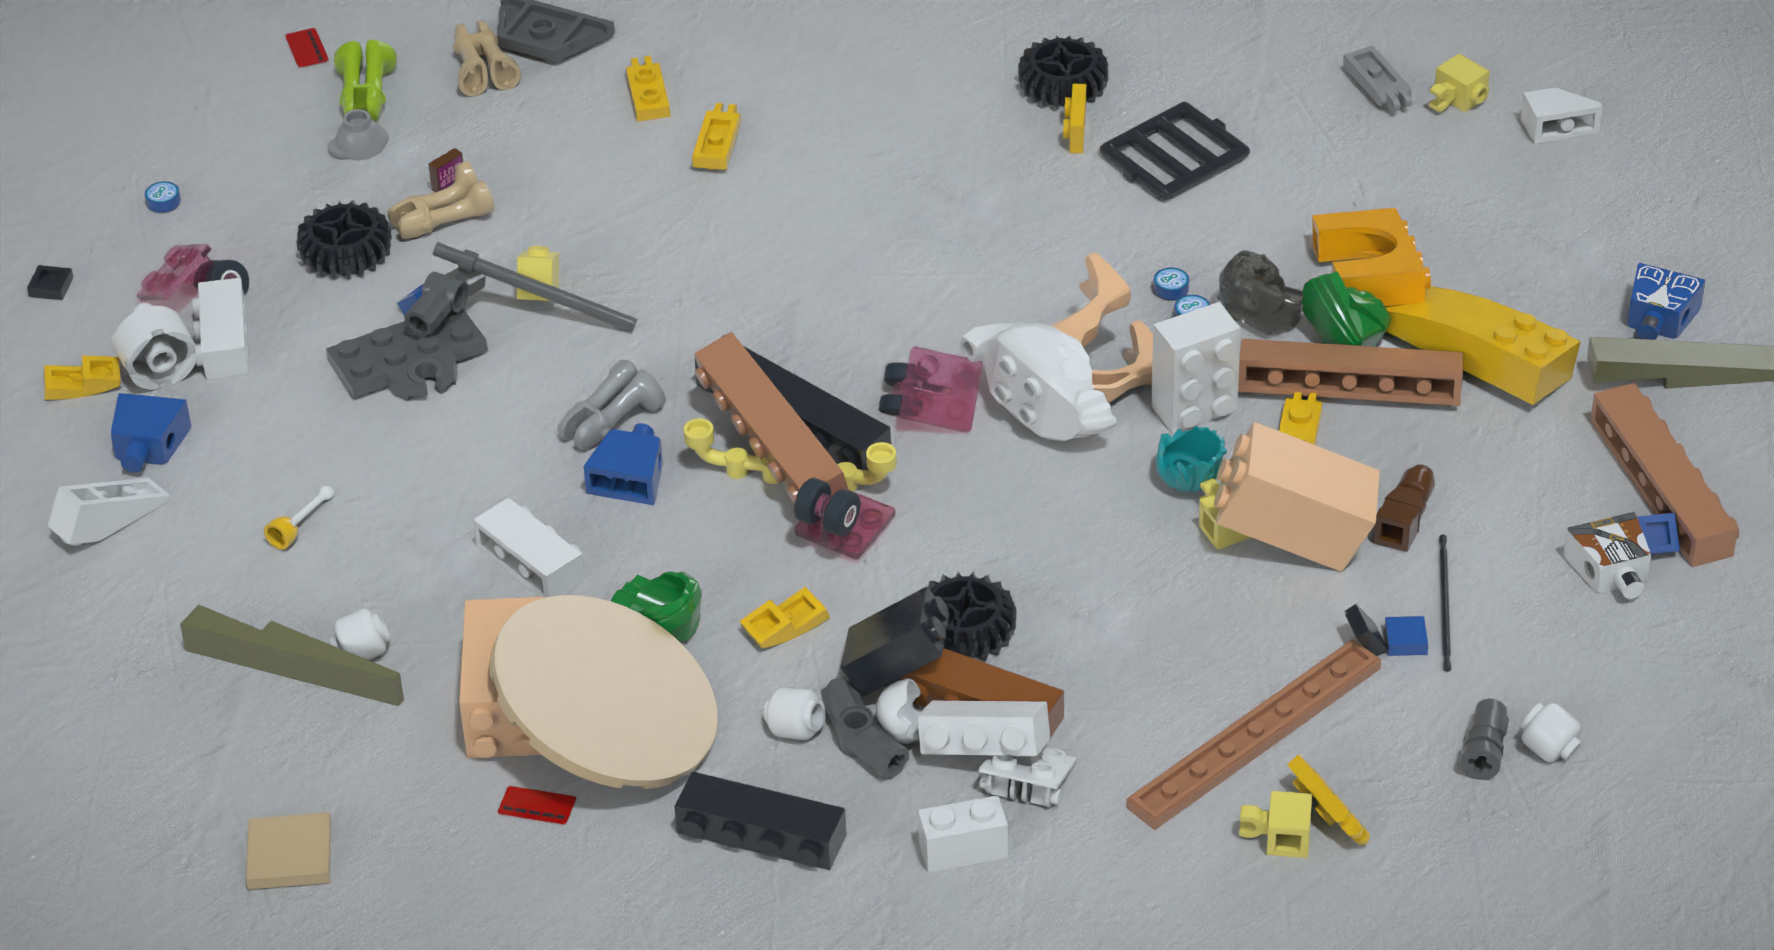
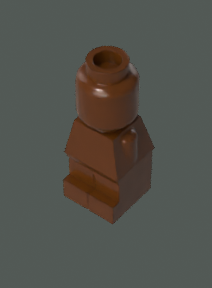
(1403, 507)

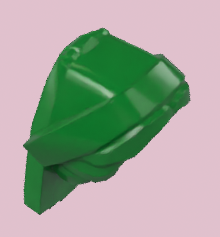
(1343, 313)
(668, 600)

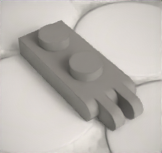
(1378, 78)

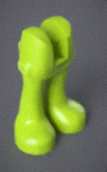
(349, 62)

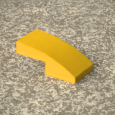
(91, 378)
(793, 617)

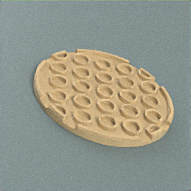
(603, 691)

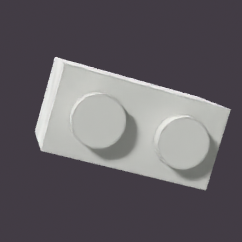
(963, 833)

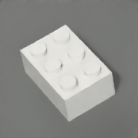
(1195, 367)

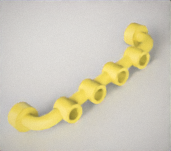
(699, 436)

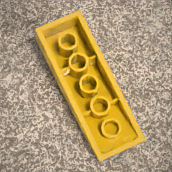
(1496, 341)

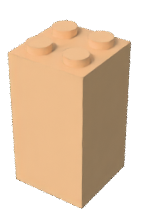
(1297, 496)
(483, 721)

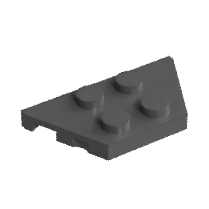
(548, 29)

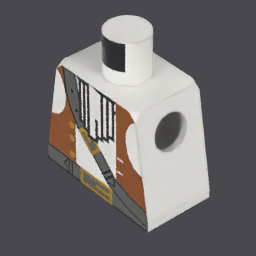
(1610, 554)

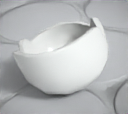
(897, 713)

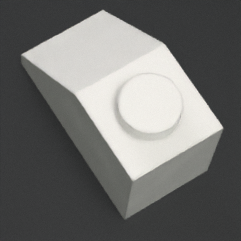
(1559, 115)

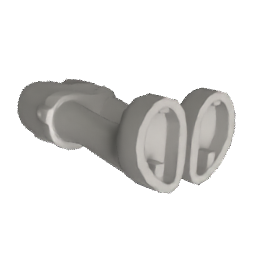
(590, 425)

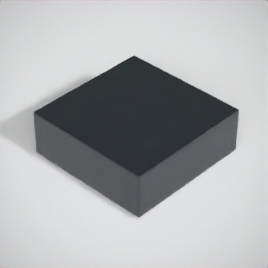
(50, 282)
(1365, 630)

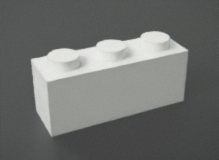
(221, 328)
(529, 549)
(984, 728)

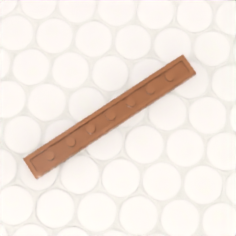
(1252, 734)

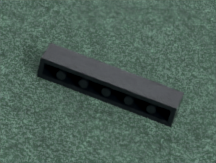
(835, 424)

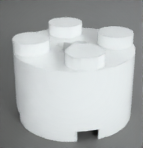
(154, 346)

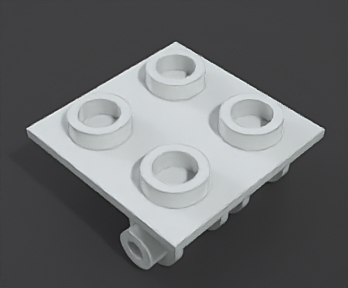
(1043, 771)

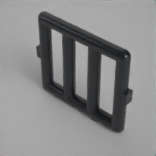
(1163, 123)

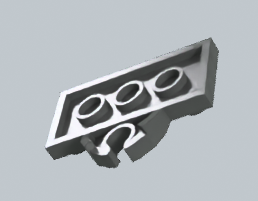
(403, 360)

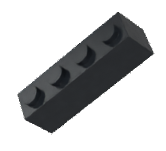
(760, 820)

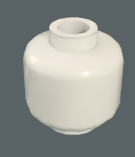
(361, 634)
(794, 713)
(1551, 732)

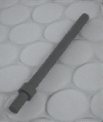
(470, 262)

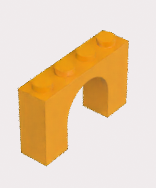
(1386, 254)

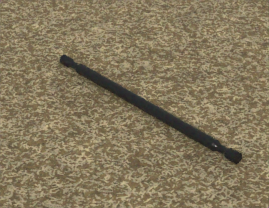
(1445, 603)

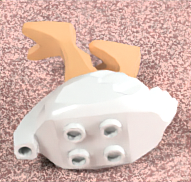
(1046, 373)

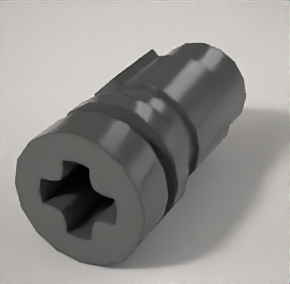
(1484, 744)

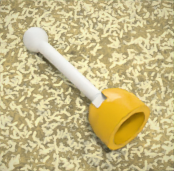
(283, 530)

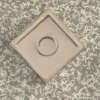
(289, 850)

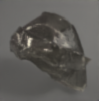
(1258, 295)

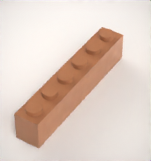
(1351, 372)
(765, 416)
(1664, 473)

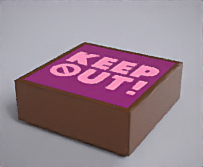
(443, 169)

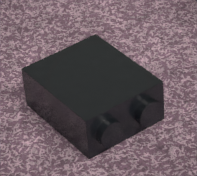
(895, 641)

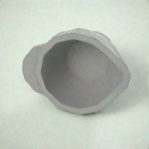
(358, 137)

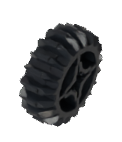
(1056, 64)
(344, 239)
(979, 614)

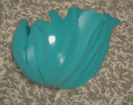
(1189, 458)

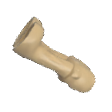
(473, 73)
(459, 201)

